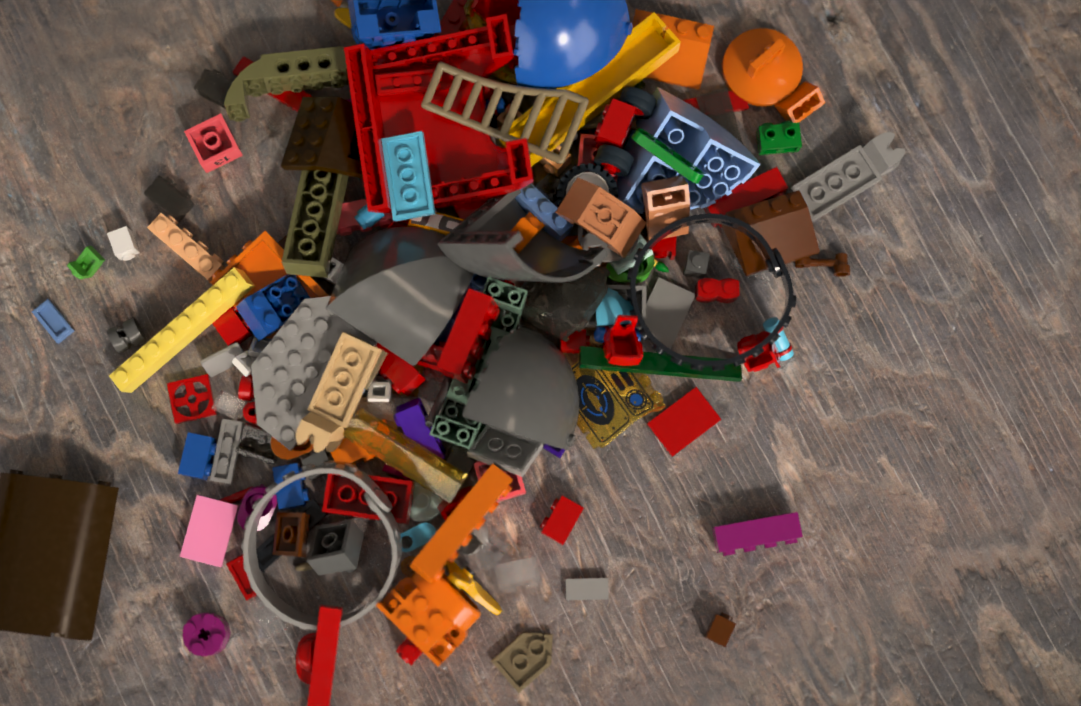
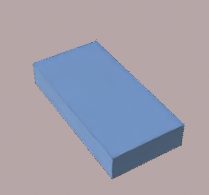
(53, 321)

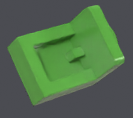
(86, 263)

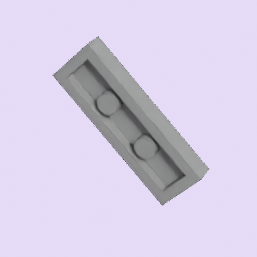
(225, 454)

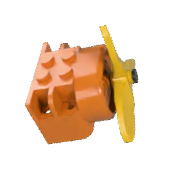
(437, 613)

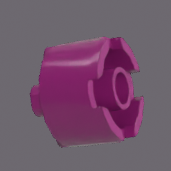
(194, 630)

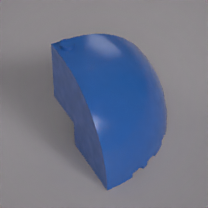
(567, 39)

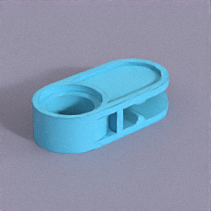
(420, 535)

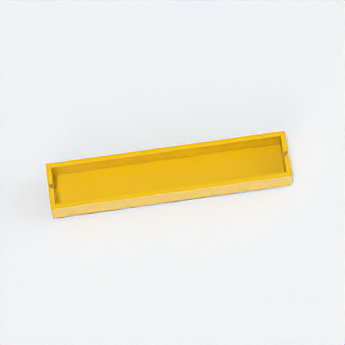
(639, 56)

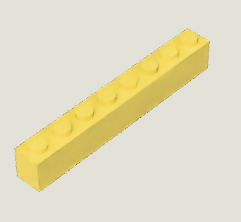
(182, 330)

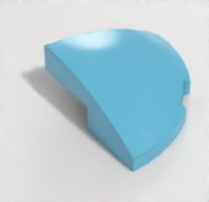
(611, 307)

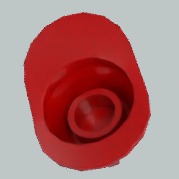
(305, 656)

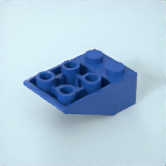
(272, 305)

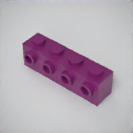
(757, 532)

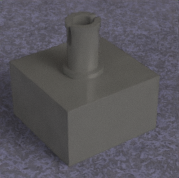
(335, 547)

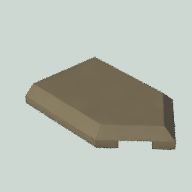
(525, 658)

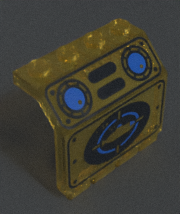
(612, 402)

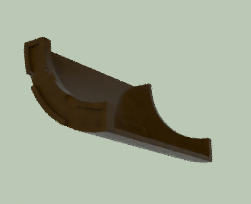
(53, 553)

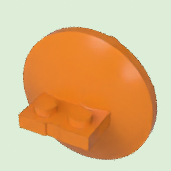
(762, 66)

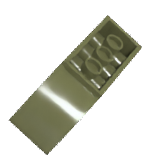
(286, 72)

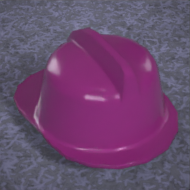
(248, 501)

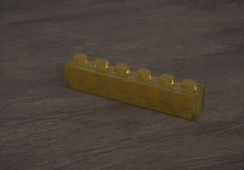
(405, 455)

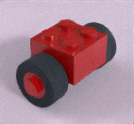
(616, 126)

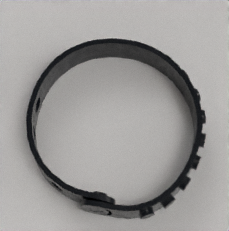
(773, 262)

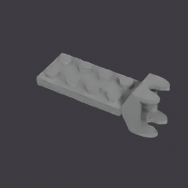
(849, 175)

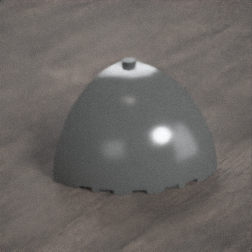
(527, 390)

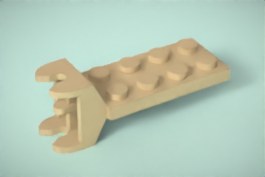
(338, 393)

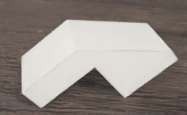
(380, 390)

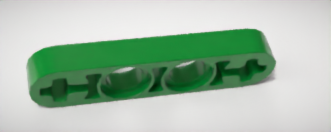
(667, 155)

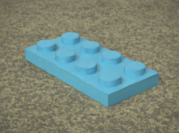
(408, 176)

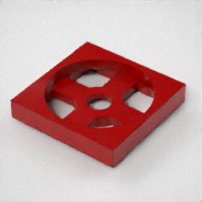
(190, 390)

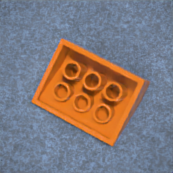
(688, 64)

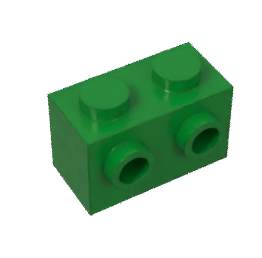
(778, 138)

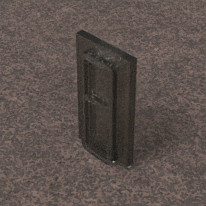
(719, 108)

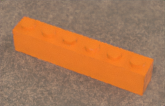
(461, 523)

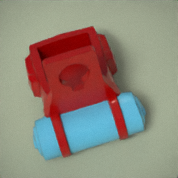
(779, 351)

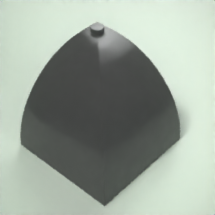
(485, 247)
(399, 289)

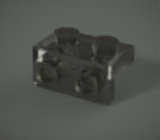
(256, 444)

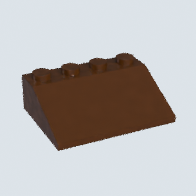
(782, 223)

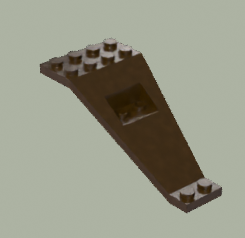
(324, 138)

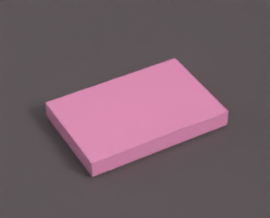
(209, 531)

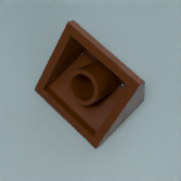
(291, 534)

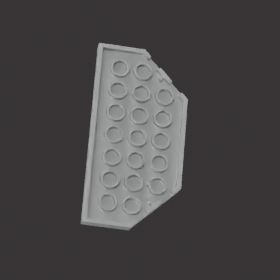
(293, 365)

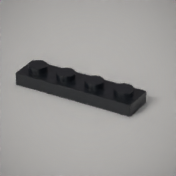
(265, 551)

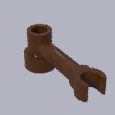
(839, 264)

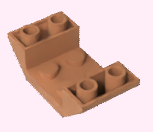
(602, 215)

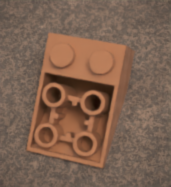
(665, 203)

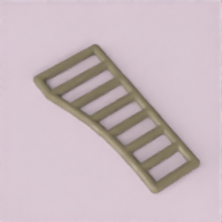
(519, 91)

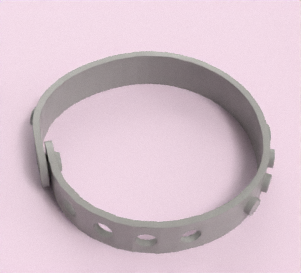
(376, 501)

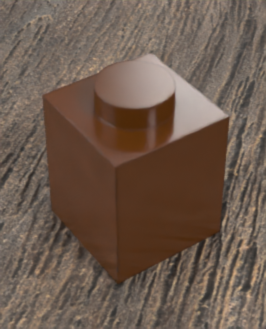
(720, 629)

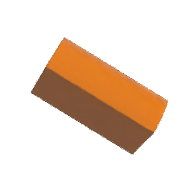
(801, 103)

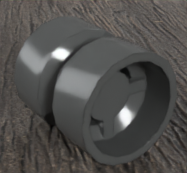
(126, 335)

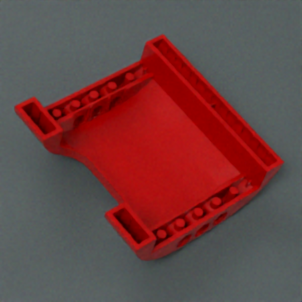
(460, 159)

